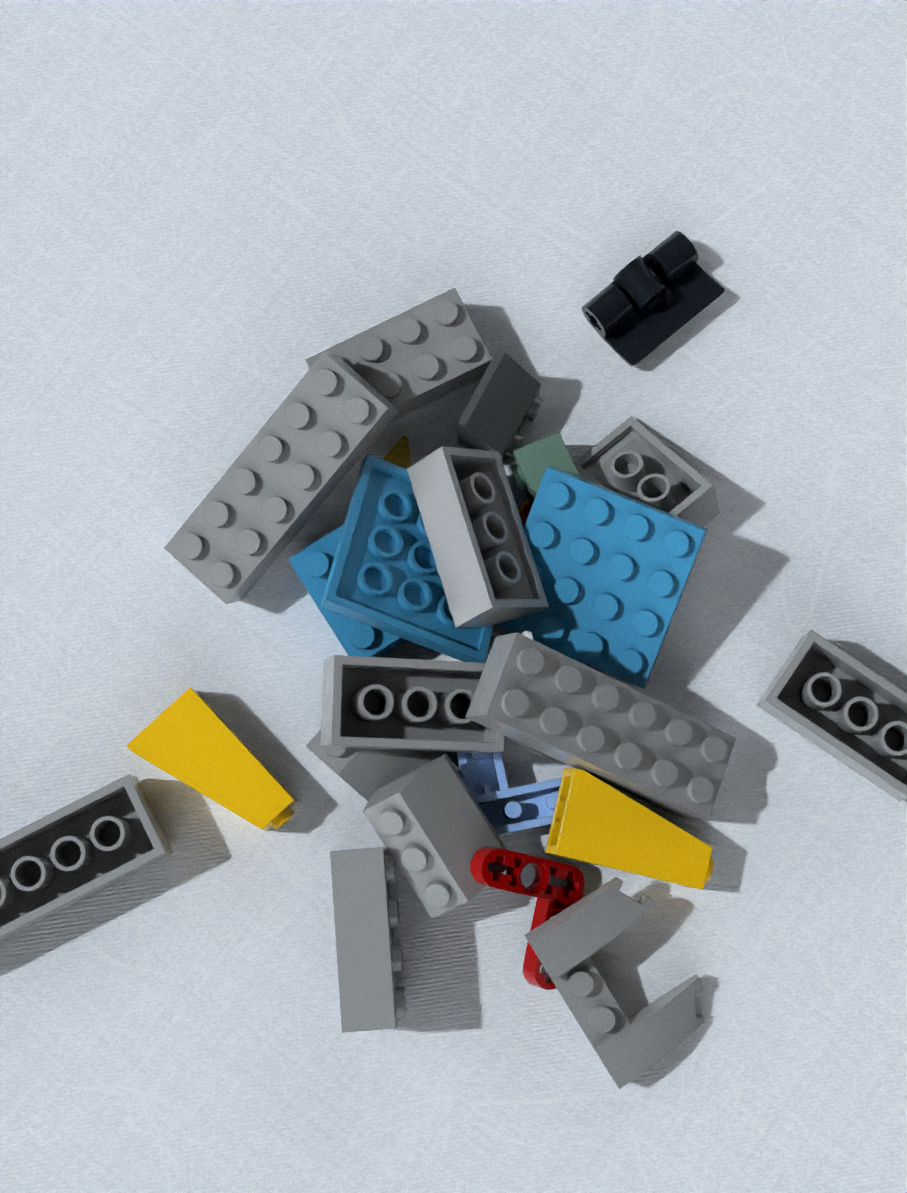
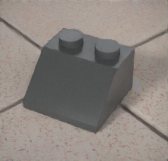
(499, 408)

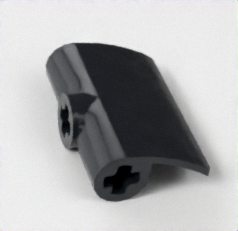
(652, 299)

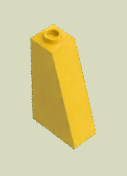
(209, 757)
(618, 833)

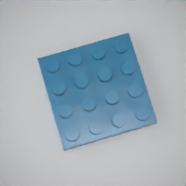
(388, 570)
(607, 574)

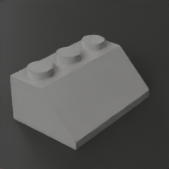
(433, 832)

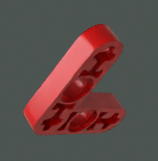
(550, 898)

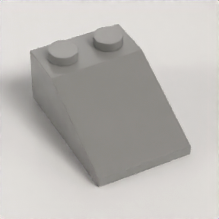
(650, 472)
(370, 768)

